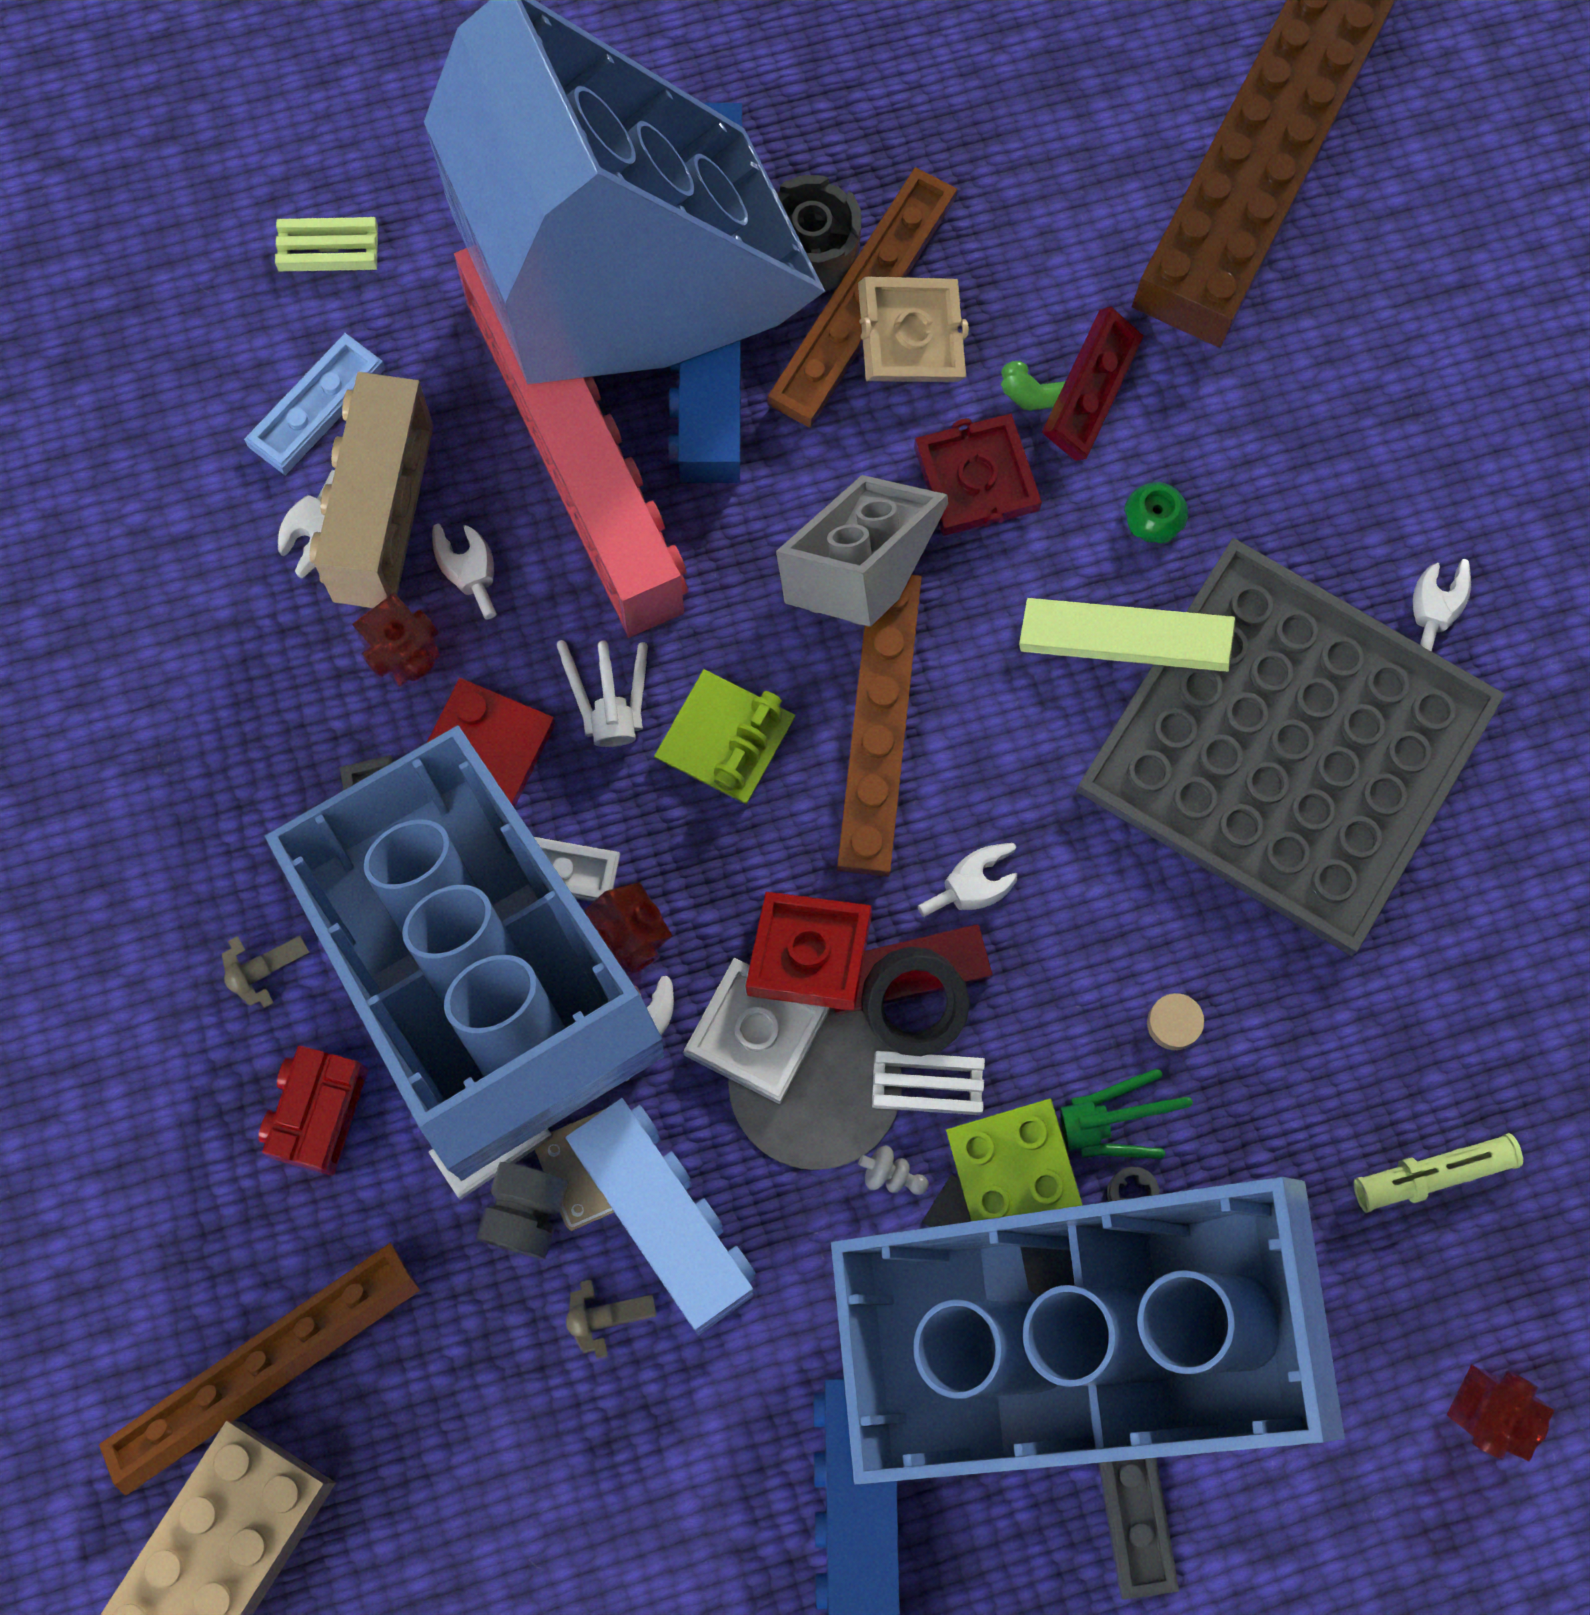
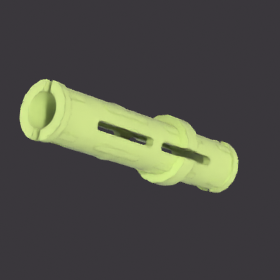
(1383, 1187)

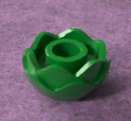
(1153, 526)

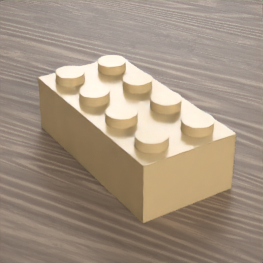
(372, 489)
(225, 1531)

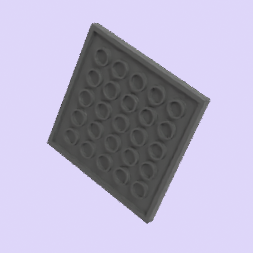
(1303, 761)

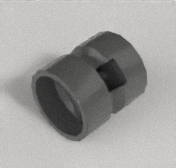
(522, 1210)

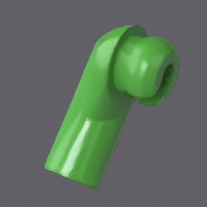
(1026, 390)

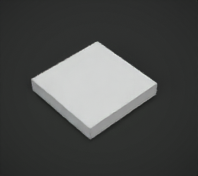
(753, 1037)

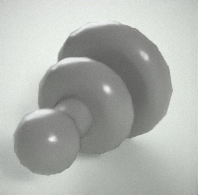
(896, 1174)

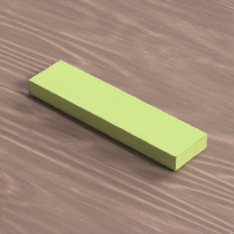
(1127, 634)

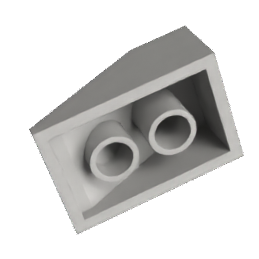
(859, 550)

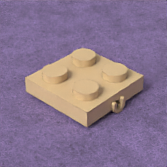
(912, 329)

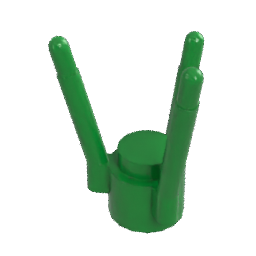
(1086, 1125)

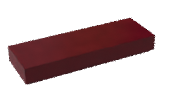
(1092, 384)
(961, 947)

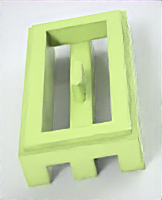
(326, 236)

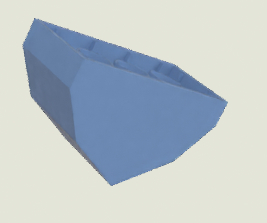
(604, 202)
(464, 953)
(1181, 1336)

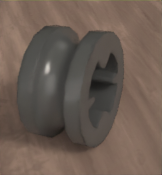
(1141, 1177)

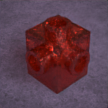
(397, 641)
(629, 925)
(1501, 1413)

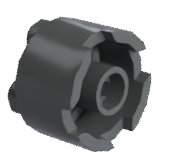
(825, 224)

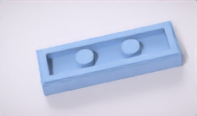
(311, 405)

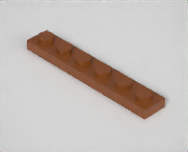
(837, 333)
(879, 738)
(257, 1369)

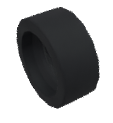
(939, 1034)

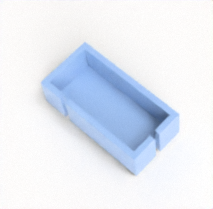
(661, 1216)

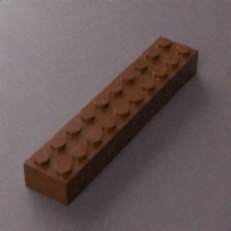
(1258, 164)

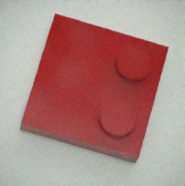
(501, 732)
(809, 951)

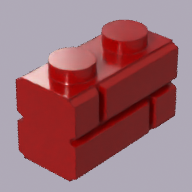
(313, 1109)

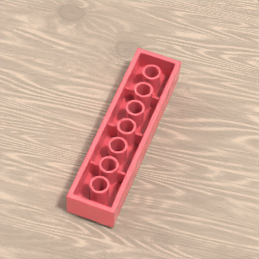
(591, 478)

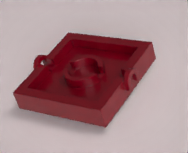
(980, 473)

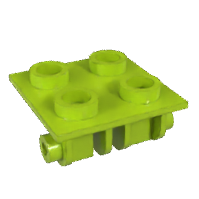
(725, 736)
(1014, 1163)

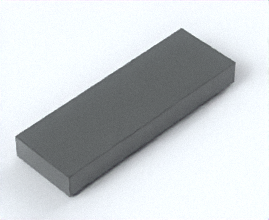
(1138, 1528)

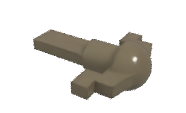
(240, 977)
(583, 1321)

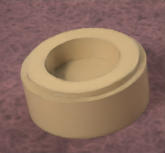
(1175, 1021)

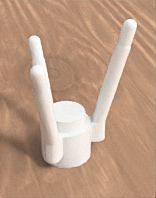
(612, 720)

